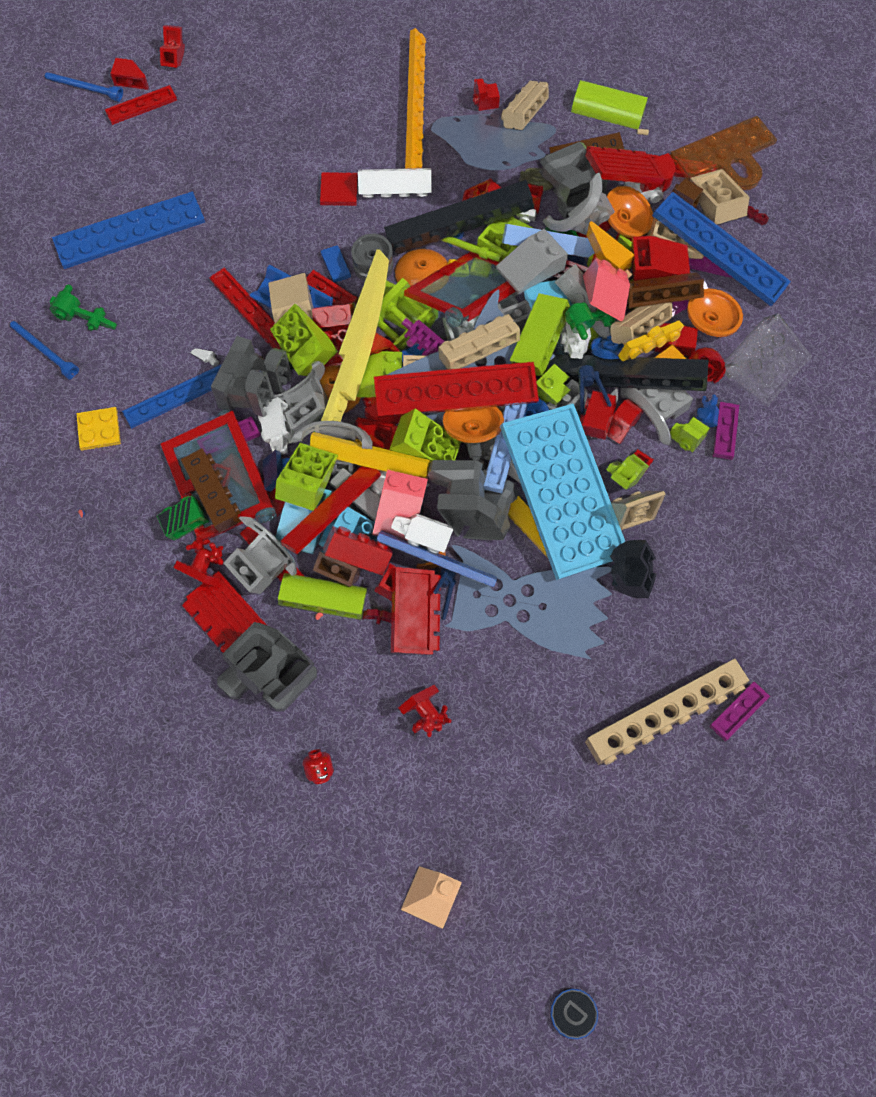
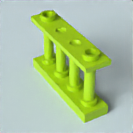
(389, 306)

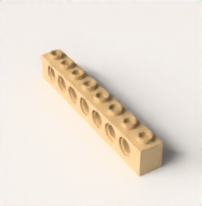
(729, 672)

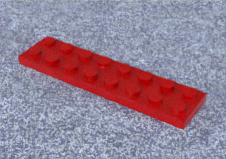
(456, 389)

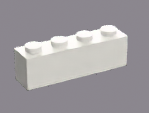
(394, 182)

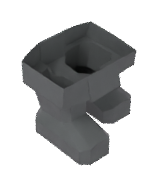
(569, 173)
(250, 379)
(468, 501)
(264, 666)

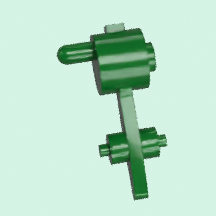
(66, 305)
(581, 318)

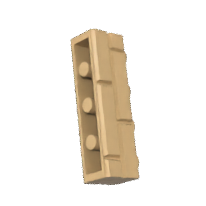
(525, 105)
(640, 322)
(479, 342)

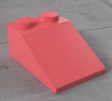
(607, 288)
(400, 496)

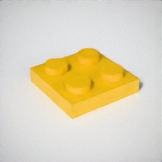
(98, 428)

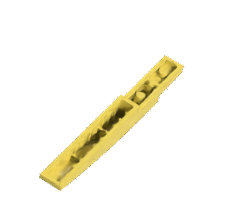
(358, 340)

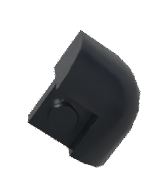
(633, 568)

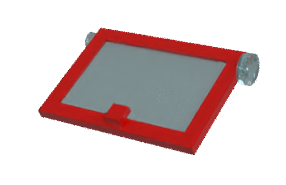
(461, 288)
(234, 460)

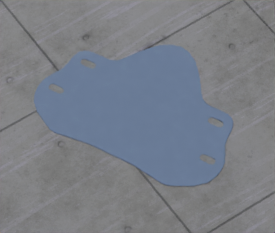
(488, 143)

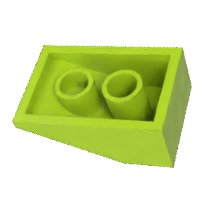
(378, 365)

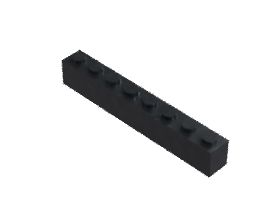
(460, 217)
(639, 372)

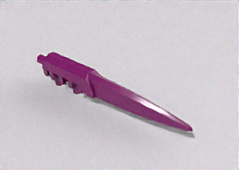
(423, 336)

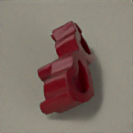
(761, 218)
(377, 614)

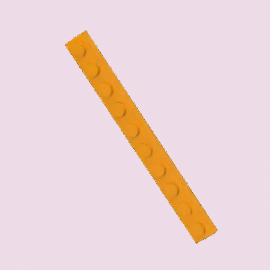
(415, 101)

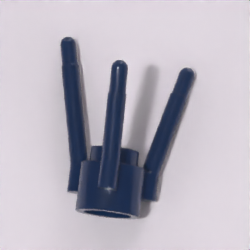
(586, 377)
(446, 579)

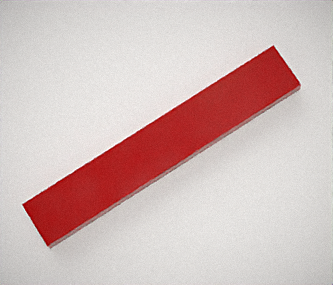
(245, 305)
(330, 509)

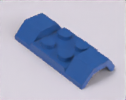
(273, 274)

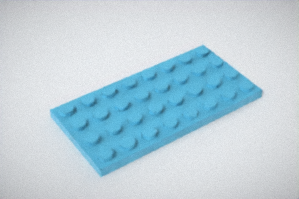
(563, 489)

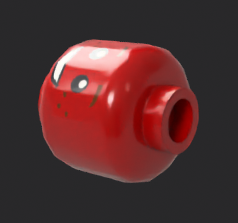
(318, 766)

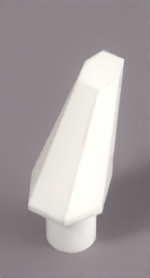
(206, 356)

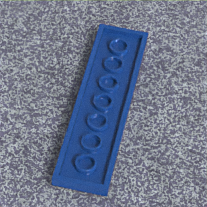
(128, 230)
(721, 248)

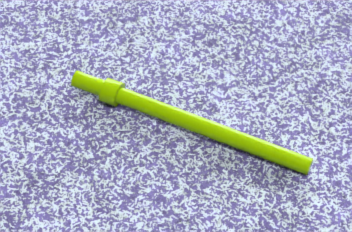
(483, 252)

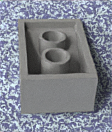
(533, 261)

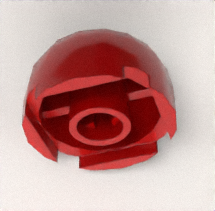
(716, 363)

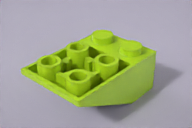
(493, 236)
(302, 340)
(423, 438)
(305, 476)

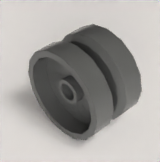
(364, 252)

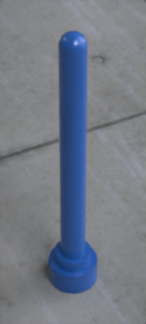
(112, 92)
(66, 368)

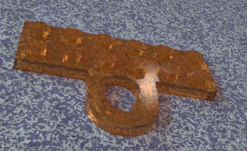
(724, 148)

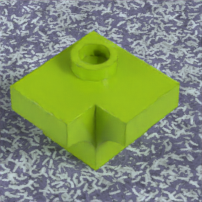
(551, 385)
(689, 434)
(627, 472)

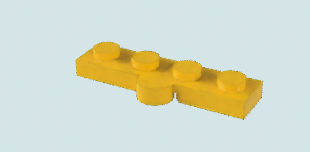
(655, 338)

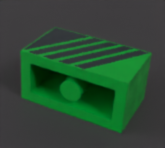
(182, 518)

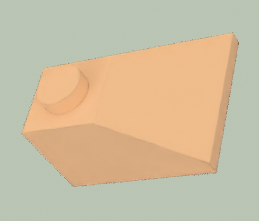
(431, 896)

